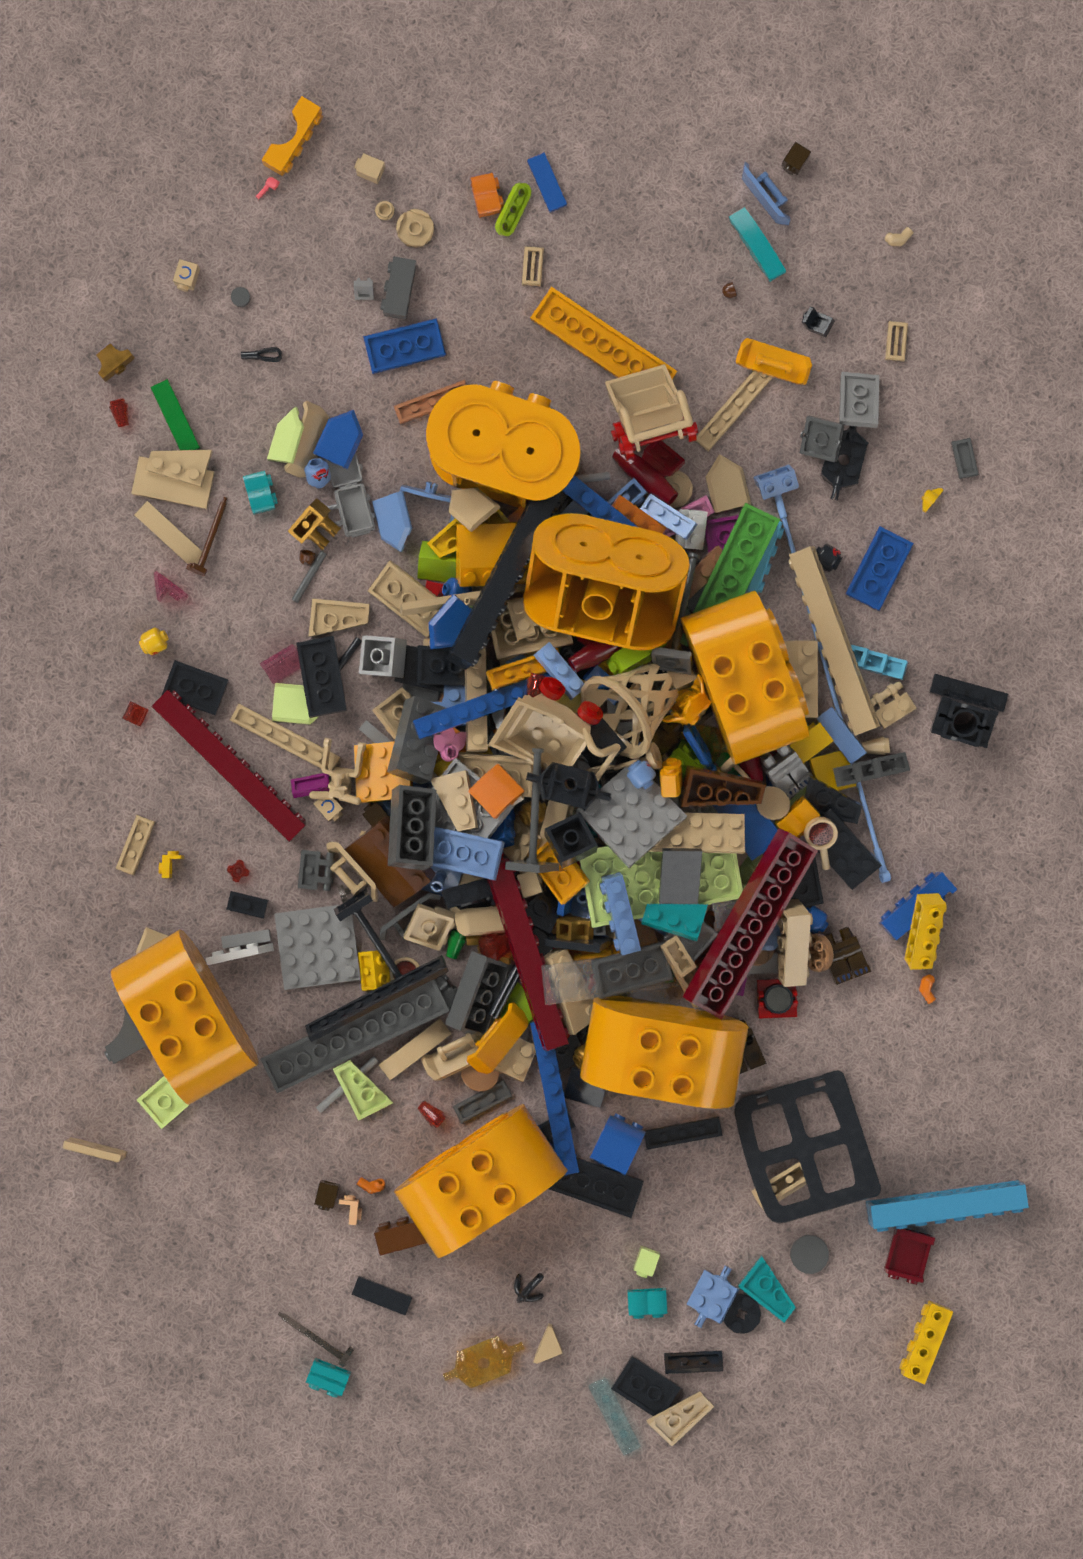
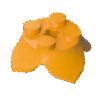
(689, 704)

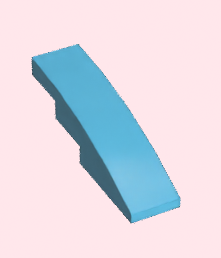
(880, 663)

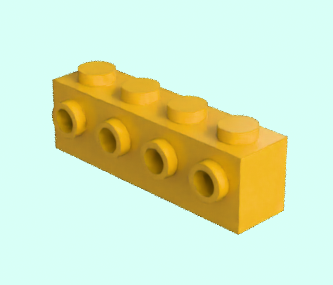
(925, 931)
(926, 1343)

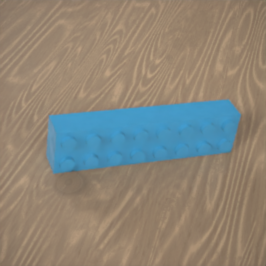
(947, 1204)

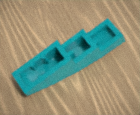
(757, 244)

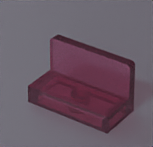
(281, 664)

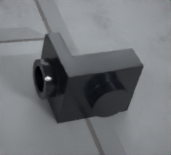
(817, 322)

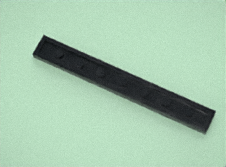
(376, 998)

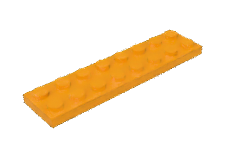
(593, 336)

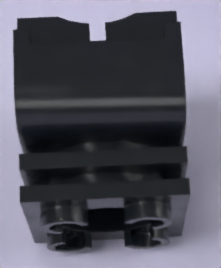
(976, 731)

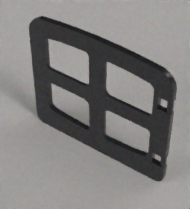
(804, 1148)

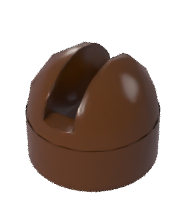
(729, 290)
(306, 556)

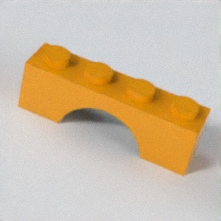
(280, 156)

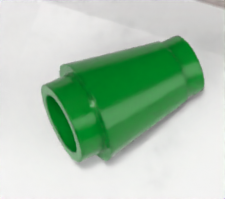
(455, 944)

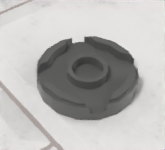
(809, 1254)

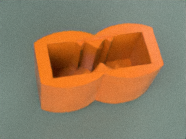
(486, 194)

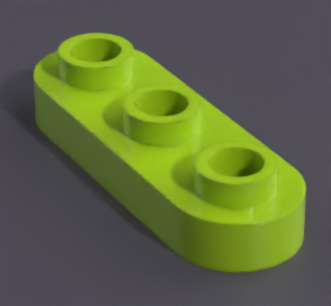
(518, 204)

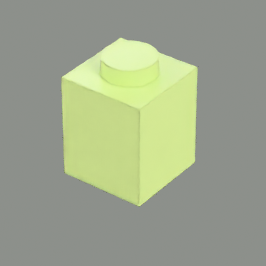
(646, 1262)

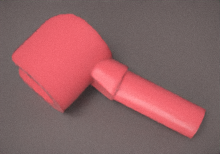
(270, 183)

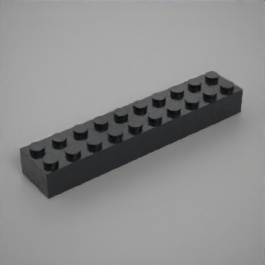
(500, 584)

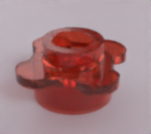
(243, 871)

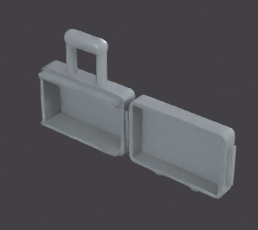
(351, 499)

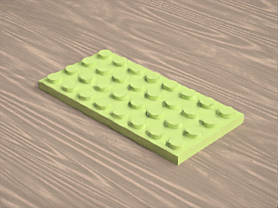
(718, 881)

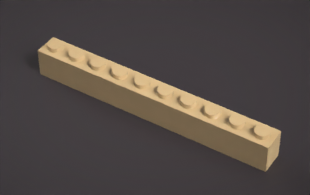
(834, 640)

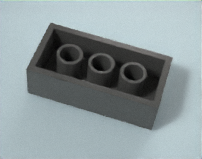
(413, 757)
(412, 827)
(477, 993)

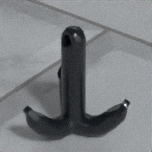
(523, 1295)

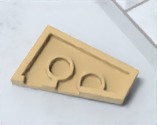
(333, 616)

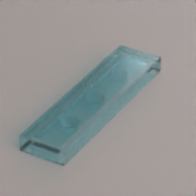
(614, 1416)

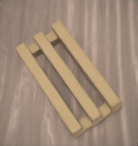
(531, 282)
(894, 357)

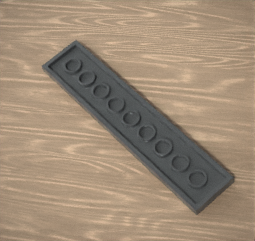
(307, 1058)

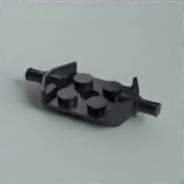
(848, 475)
(553, 788)

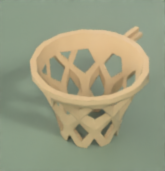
(625, 696)

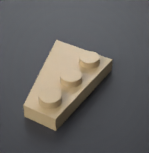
(182, 465)
(456, 799)
(680, 1418)

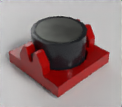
(776, 998)

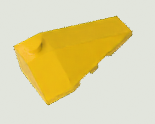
(445, 540)

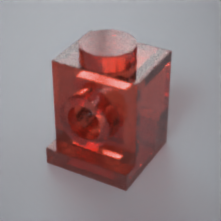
(491, 943)

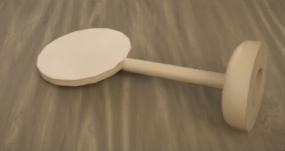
(653, 757)
(775, 801)

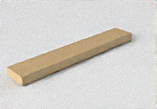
(732, 409)
(282, 737)

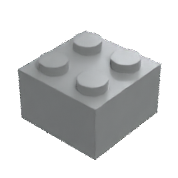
(382, 656)

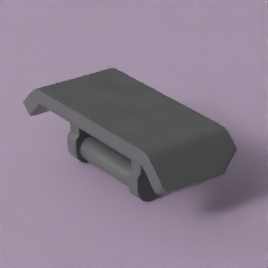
(394, 922)

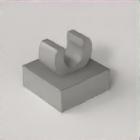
(363, 289)

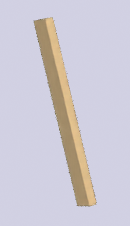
(434, 604)

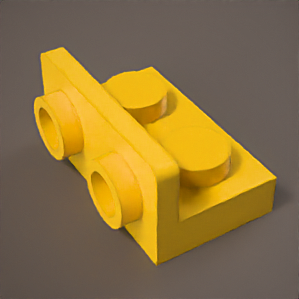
(373, 970)

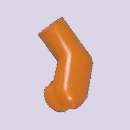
(925, 988)
(372, 1186)

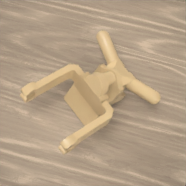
(340, 777)

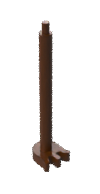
(199, 568)

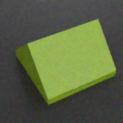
(435, 568)

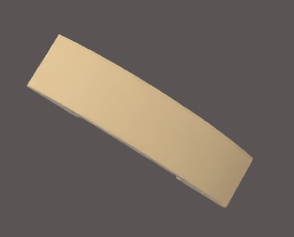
(415, 1049)

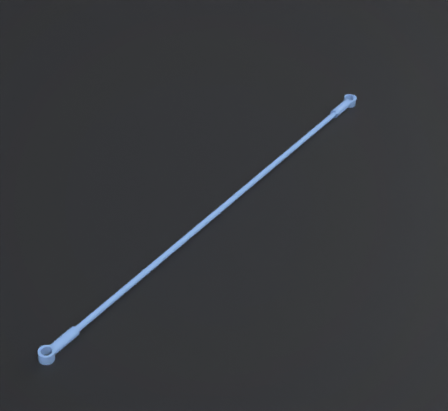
(884, 874)

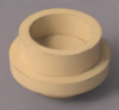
(384, 210)

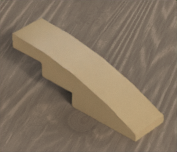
(168, 533)
(680, 962)

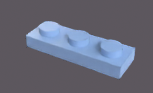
(668, 517)
(559, 669)

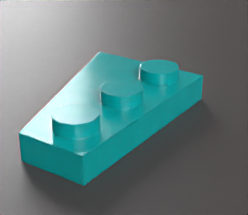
(676, 919)
(766, 1290)

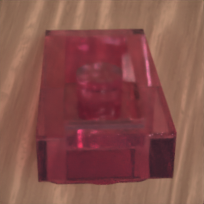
(163, 585)

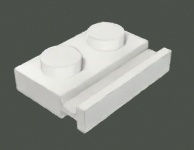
(696, 539)

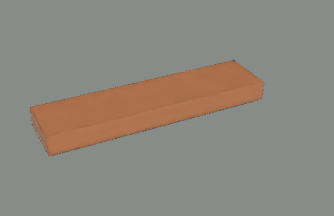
(423, 404)

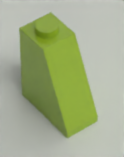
(628, 660)

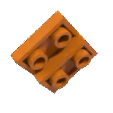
(496, 791)

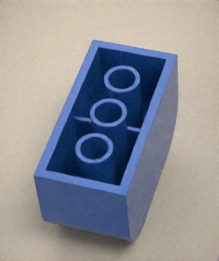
(618, 1144)

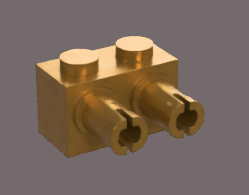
(307, 523)

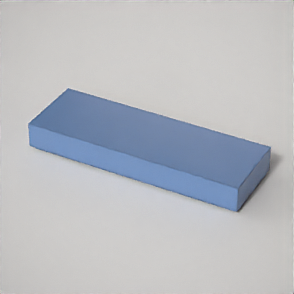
(842, 735)

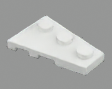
(236, 952)

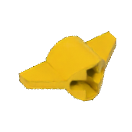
(929, 498)

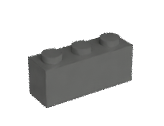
(398, 288)

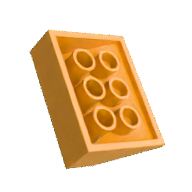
(479, 552)

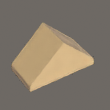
(548, 1347)

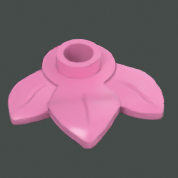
(451, 741)

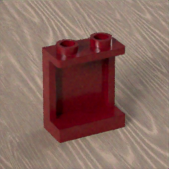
(908, 1255)

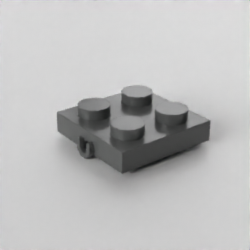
(821, 438)

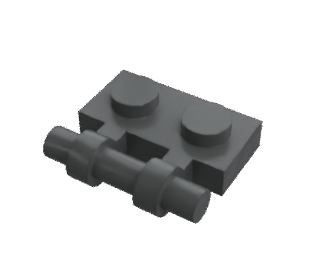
(309, 870)

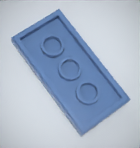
(467, 853)

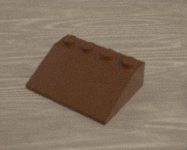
(371, 854)

